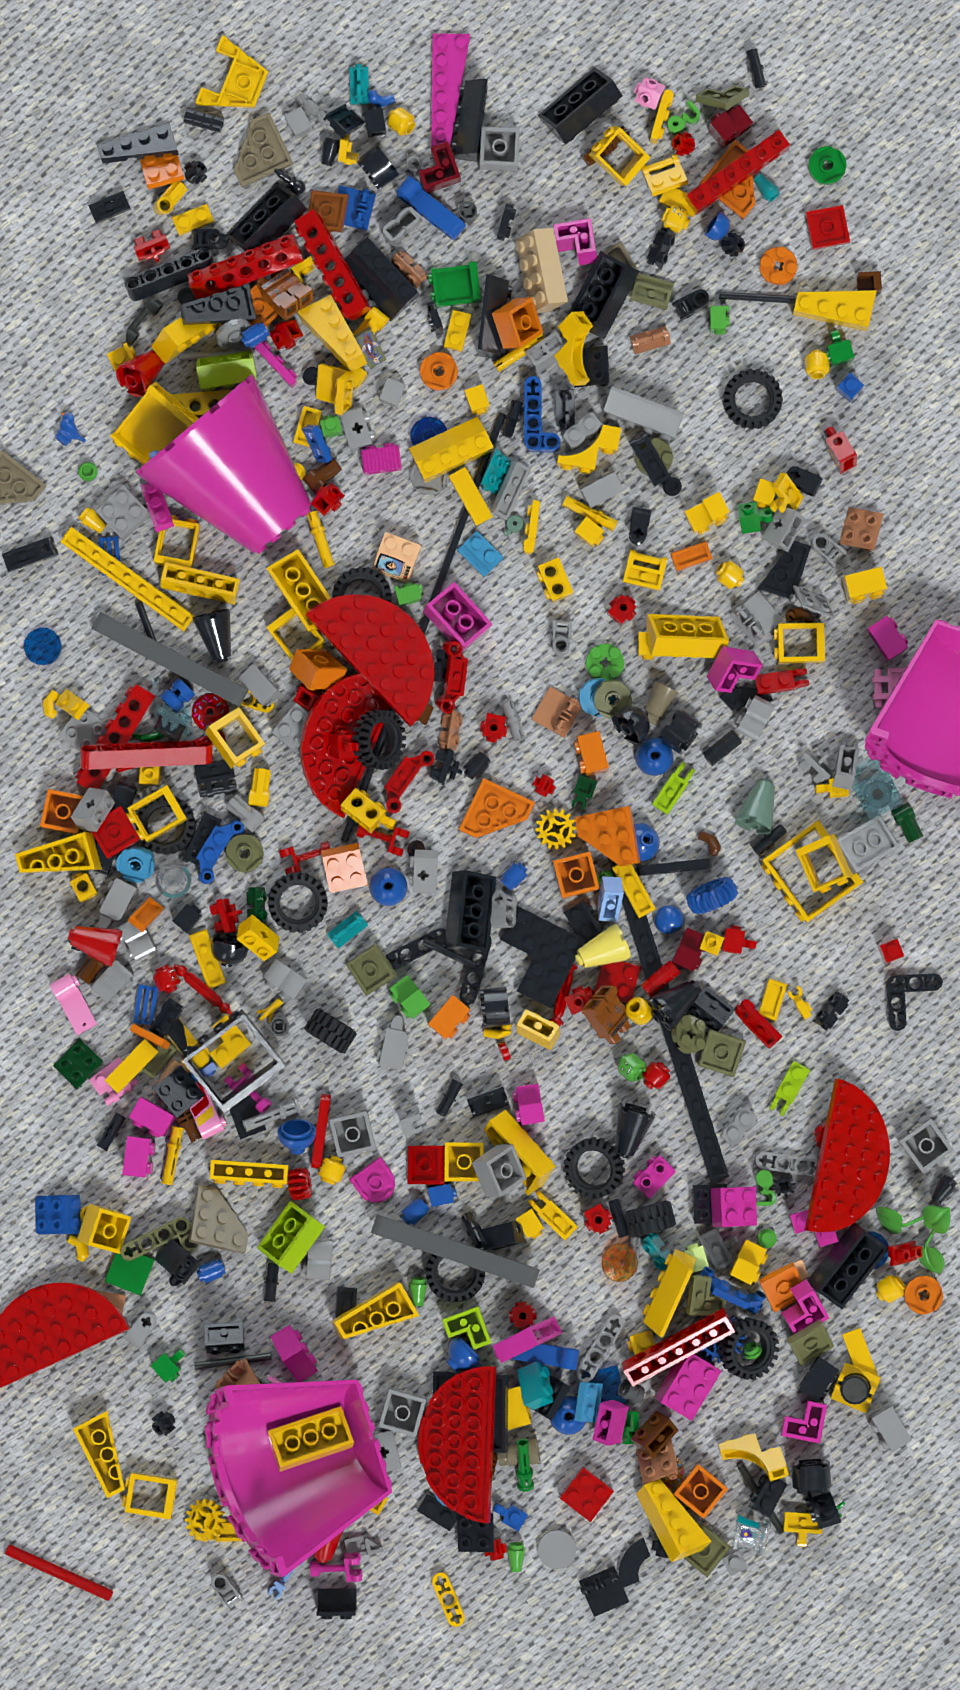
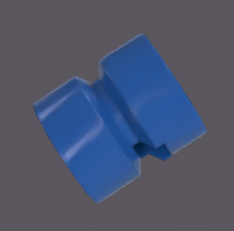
(170, 698)

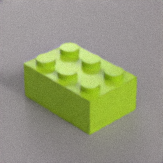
(225, 369)
(291, 1237)

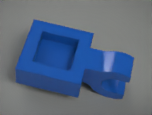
(512, 1517)

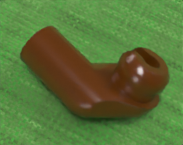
(799, 613)
(712, 841)

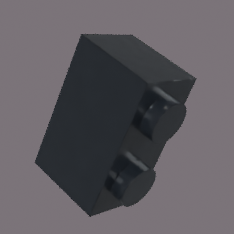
(818, 1379)

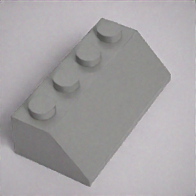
(642, 413)

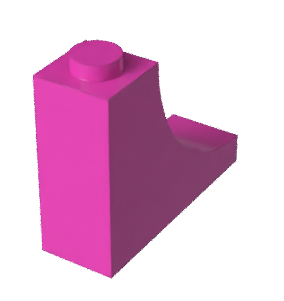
(527, 1339)

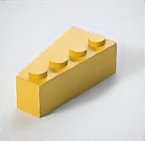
(840, 308)
(330, 327)
(179, 337)
(67, 854)
(536, 1165)
(378, 1311)
(99, 1447)
(671, 1521)

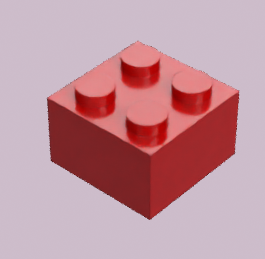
(586, 1494)

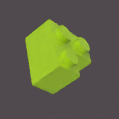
(470, 1322)

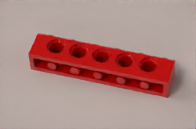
(737, 172)
(246, 267)
(359, 303)
(144, 699)
(678, 1347)

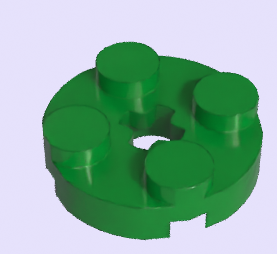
(825, 176)

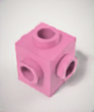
(649, 93)

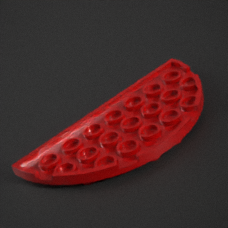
(382, 647)
(335, 710)
(850, 1161)
(52, 1326)
(458, 1442)

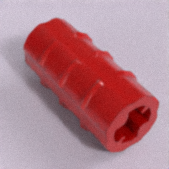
(660, 978)

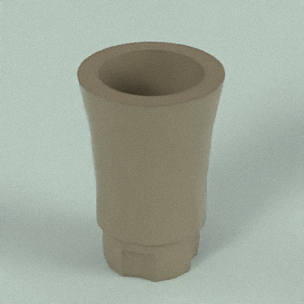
(659, 702)
(511, 1457)

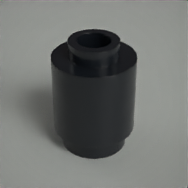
(476, 766)

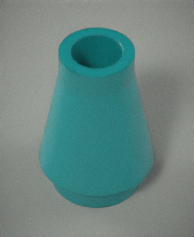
(767, 189)

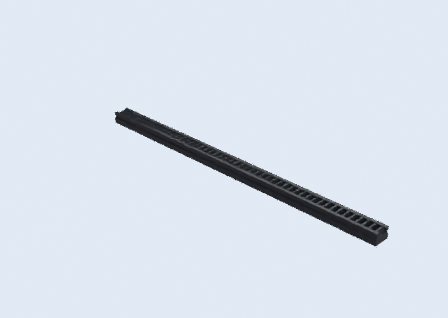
(681, 1061)

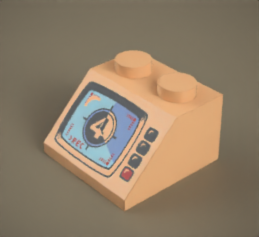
(396, 557)

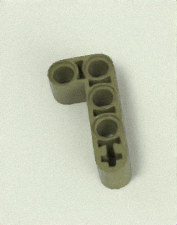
(157, 1242)

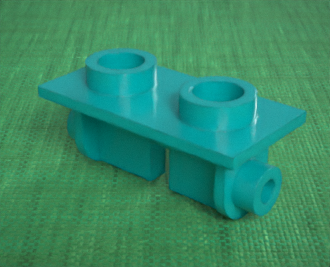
(359, 85)
(347, 929)
(652, 1245)

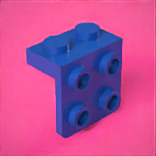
(58, 1214)

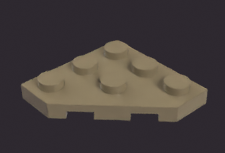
(261, 152)
(17, 483)
(216, 1223)

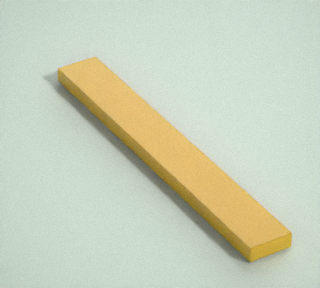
(127, 579)

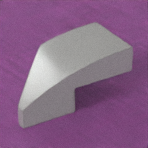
(361, 1545)

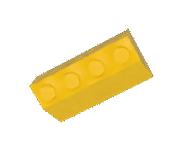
(451, 449)
(298, 585)
(685, 636)
(669, 1291)
(310, 1439)

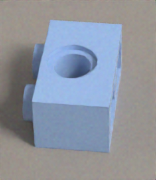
(610, 899)

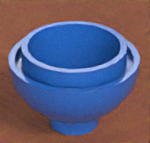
(653, 766)
(648, 850)
(395, 894)
(296, 1135)
(461, 1355)
(563, 1425)

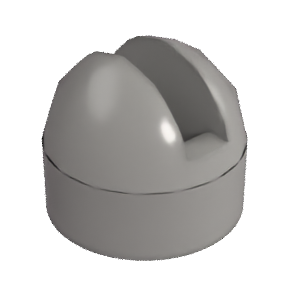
(411, 167)

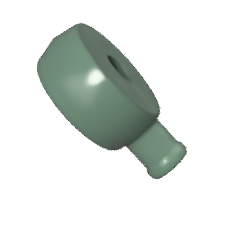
(511, 528)

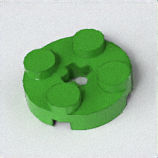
(612, 654)

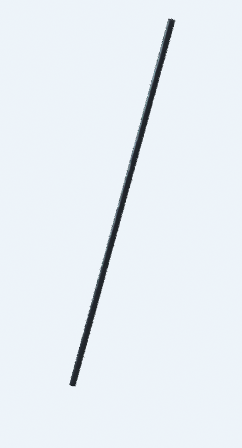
(436, 591)

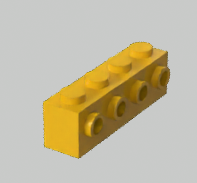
(249, 1172)

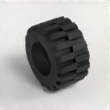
(330, 1030)
(650, 1219)

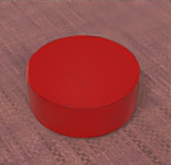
(504, 1051)

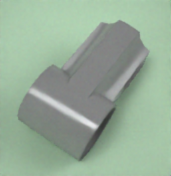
(248, 816)

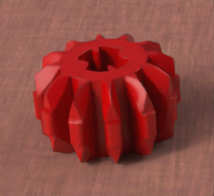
(299, 1184)

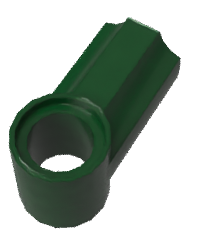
(906, 819)

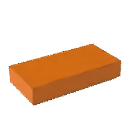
(691, 556)
(145, 914)
(149, 1036)

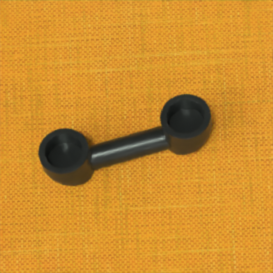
(153, 308)

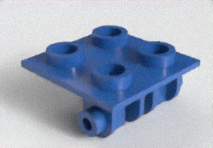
(359, 207)

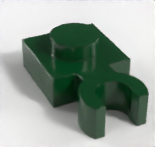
(584, 789)

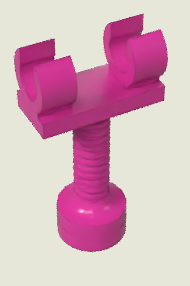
(262, 1103)
(349, 1559)

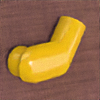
(497, 1033)
(81, 1248)

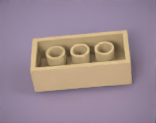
(541, 269)

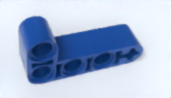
(429, 208)
(536, 414)
(551, 1355)

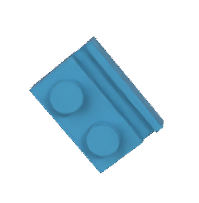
(480, 554)
(588, 1401)

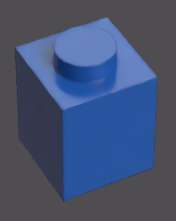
(849, 387)
(442, 1193)

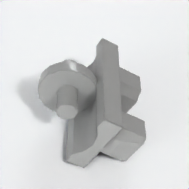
(823, 771)

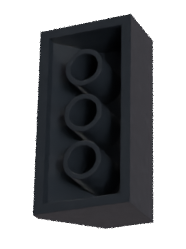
(580, 105)
(471, 119)
(267, 219)
(380, 279)
(604, 292)
(495, 296)
(469, 911)
(847, 1265)

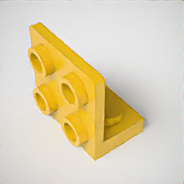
(335, 387)

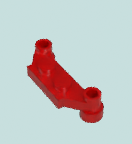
(454, 678)
(403, 777)

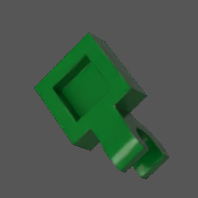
(631, 1425)

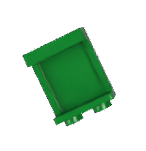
(455, 285)

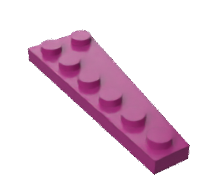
(448, 67)

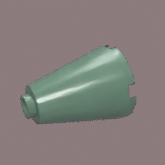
(758, 808)

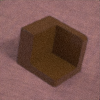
(869, 281)

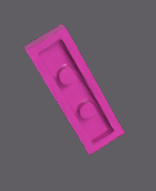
(277, 364)
(157, 507)

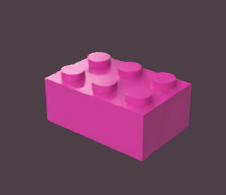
(457, 616)
(687, 1385)

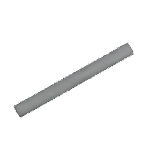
(195, 355)

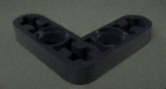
(900, 993)

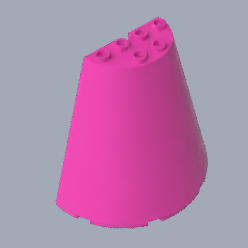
(233, 470)

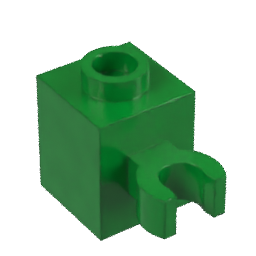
(840, 351)
(751, 517)
(166, 1366)

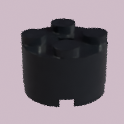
(379, 167)
(681, 731)
(495, 1007)
(811, 1475)

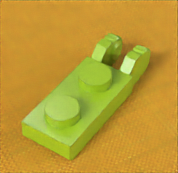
(672, 790)
(790, 1086)

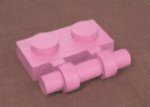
(891, 679)
(101, 1086)

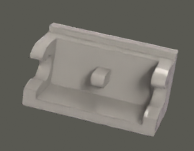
(543, 352)
(601, 489)
(260, 685)
(408, 1126)

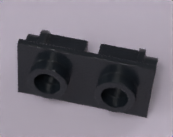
(665, 239)
(565, 408)
(836, 1003)
(169, 1010)

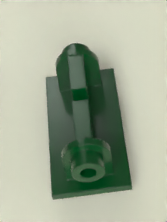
(257, 897)

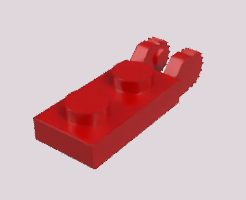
(780, 681)
(757, 1023)

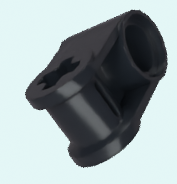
(206, 239)
(690, 305)
(805, 481)
(639, 522)

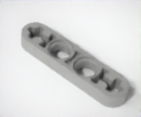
(792, 1167)
(602, 1350)

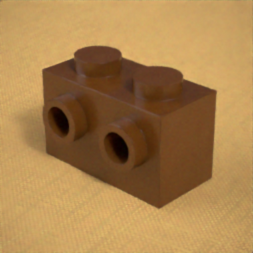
(654, 1434)

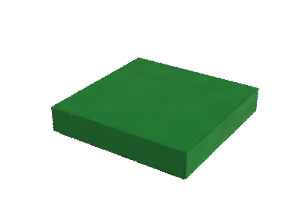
(130, 1274)

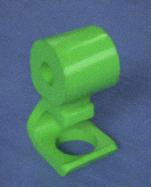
(677, 124)
(765, 1180)

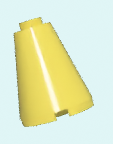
(604, 949)

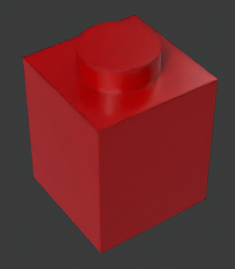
(891, 951)

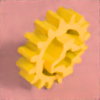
(551, 819)
(208, 1521)

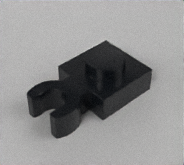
(440, 666)

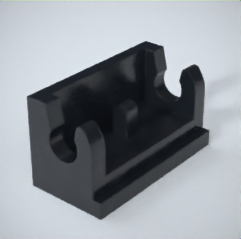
(488, 1102)
(503, 1236)

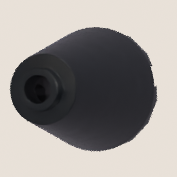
(215, 633)
(631, 1127)

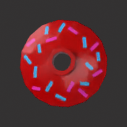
(206, 702)

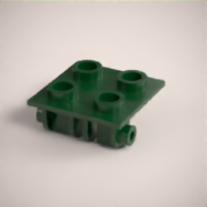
(78, 1064)

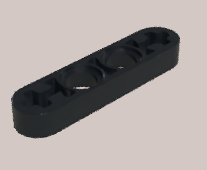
(674, 867)
(413, 947)
(478, 969)

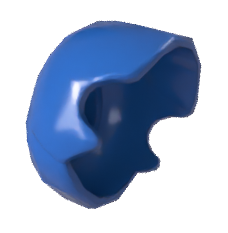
(718, 227)
(669, 919)

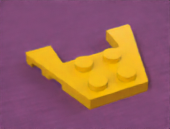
(242, 83)

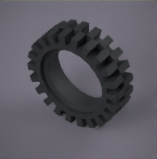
(752, 421)
(362, 574)
(394, 743)
(177, 844)
(300, 924)
(609, 1152)
(445, 1293)
(767, 1354)

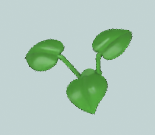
(934, 1218)

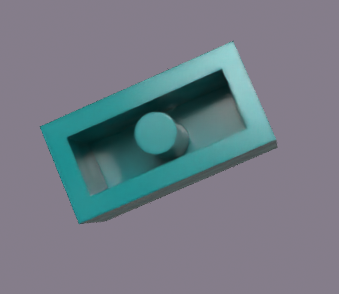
(535, 1385)

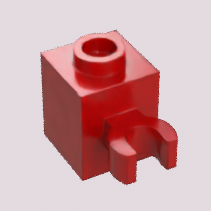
(342, 745)
(735, 940)

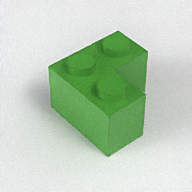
(410, 997)

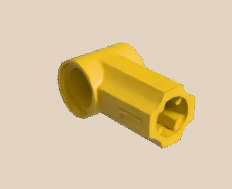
(170, 197)
(374, 319)
(260, 791)

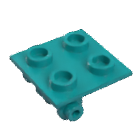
(495, 472)

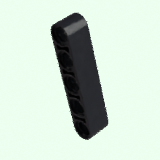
(167, 274)
(124, 797)

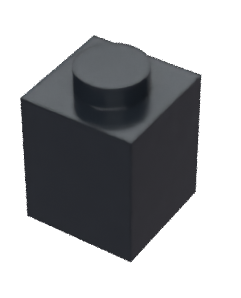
(375, 122)
(188, 918)

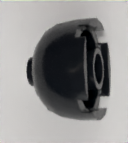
(632, 722)
(228, 950)

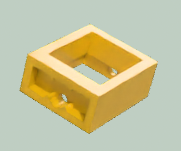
(632, 167)
(188, 524)
(281, 622)
(820, 643)
(213, 734)
(133, 817)
(809, 868)
(170, 1497)

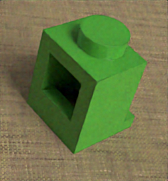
(719, 319)
(331, 426)
(409, 594)

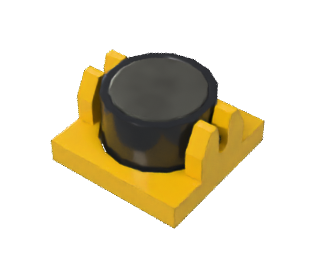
(855, 1388)

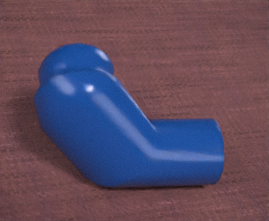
(380, 101)

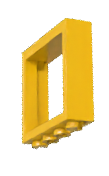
(780, 884)

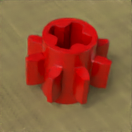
(683, 144)
(544, 785)
(499, 1550)

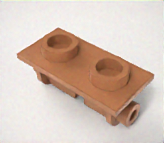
(403, 263)
(650, 340)
(453, 722)

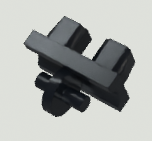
(446, 758)

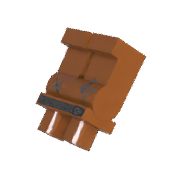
(285, 292)
(607, 1015)

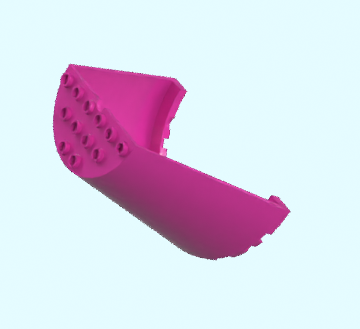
(921, 719)
(304, 1507)

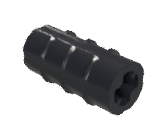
(203, 119)
(722, 748)

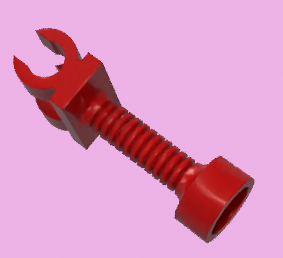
(390, 839)
(305, 856)

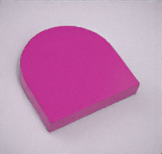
(374, 1182)

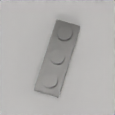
(510, 490)

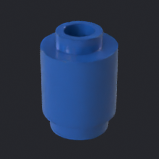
(254, 335)
(514, 876)
(414, 1212)
(211, 1271)

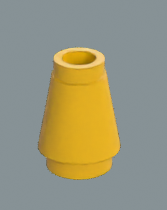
(92, 520)

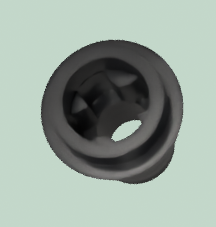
(330, 149)
(944, 1188)

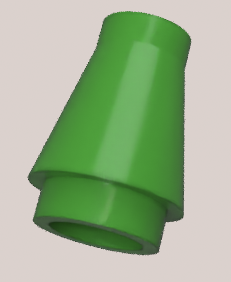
(418, 1290)
(516, 1556)

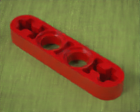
(321, 1131)

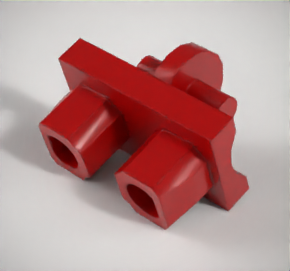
(151, 248)
(228, 916)
(904, 1253)

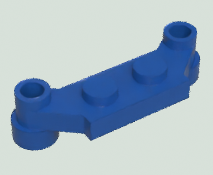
(214, 847)
(733, 1294)

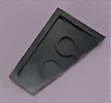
(786, 571)

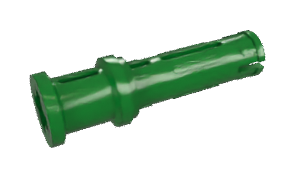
(524, 1471)

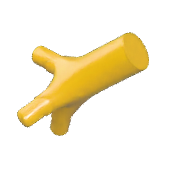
(269, 1011)

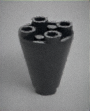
(674, 1003)

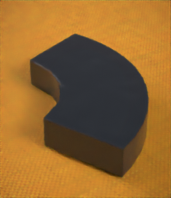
(740, 696)
(632, 1561)

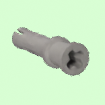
(280, 1112)

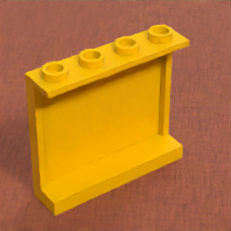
(152, 424)

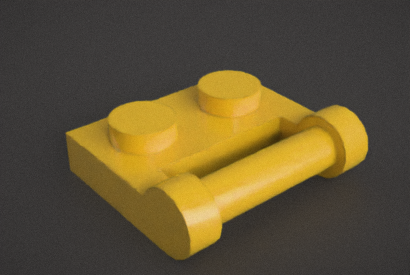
(667, 179)
(644, 576)

